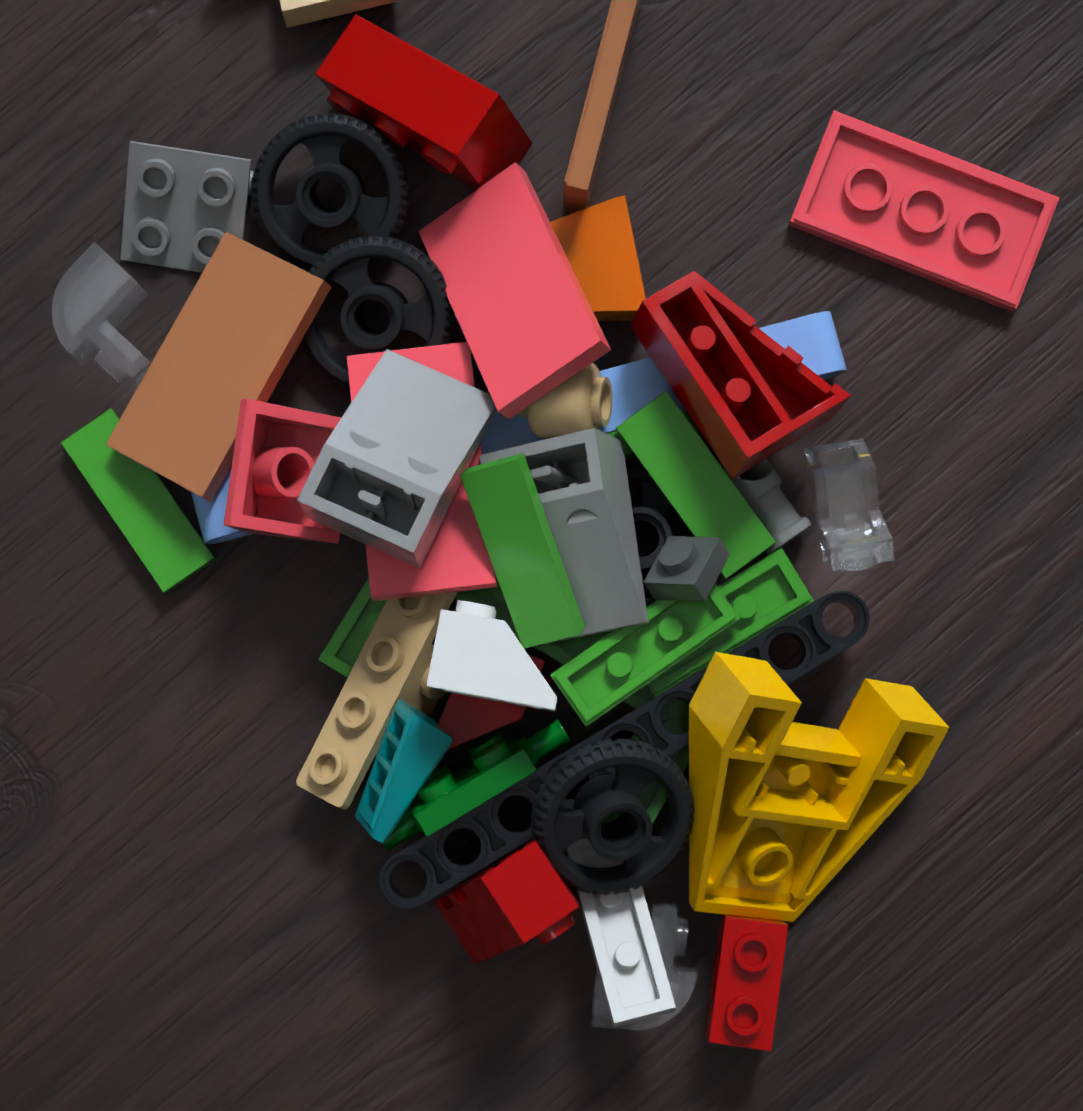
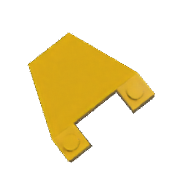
(788, 798)

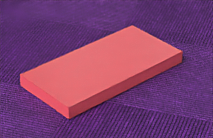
(924, 211)
(513, 291)
(458, 551)

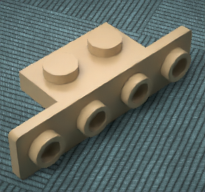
(388, 668)

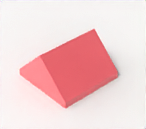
(270, 467)

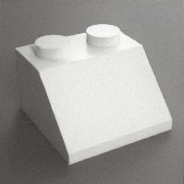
(485, 660)

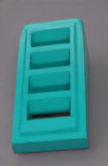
(402, 765)

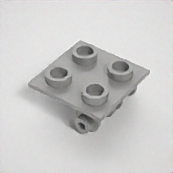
(182, 204)

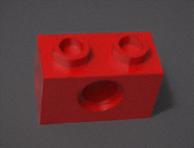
(746, 982)

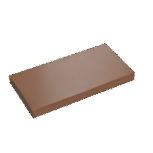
(599, 104)
(221, 349)

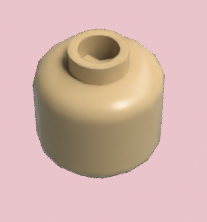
(573, 406)

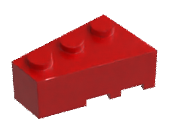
(422, 104)
(730, 374)
(510, 904)

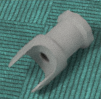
(770, 503)

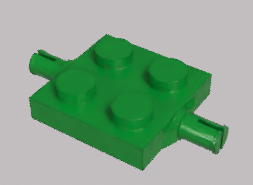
(492, 768)

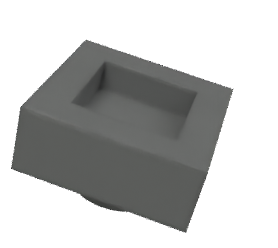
(686, 568)

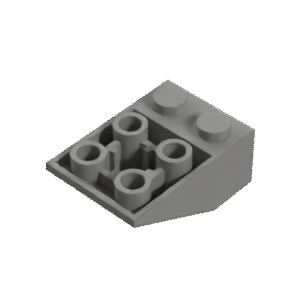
(397, 457)
(592, 522)

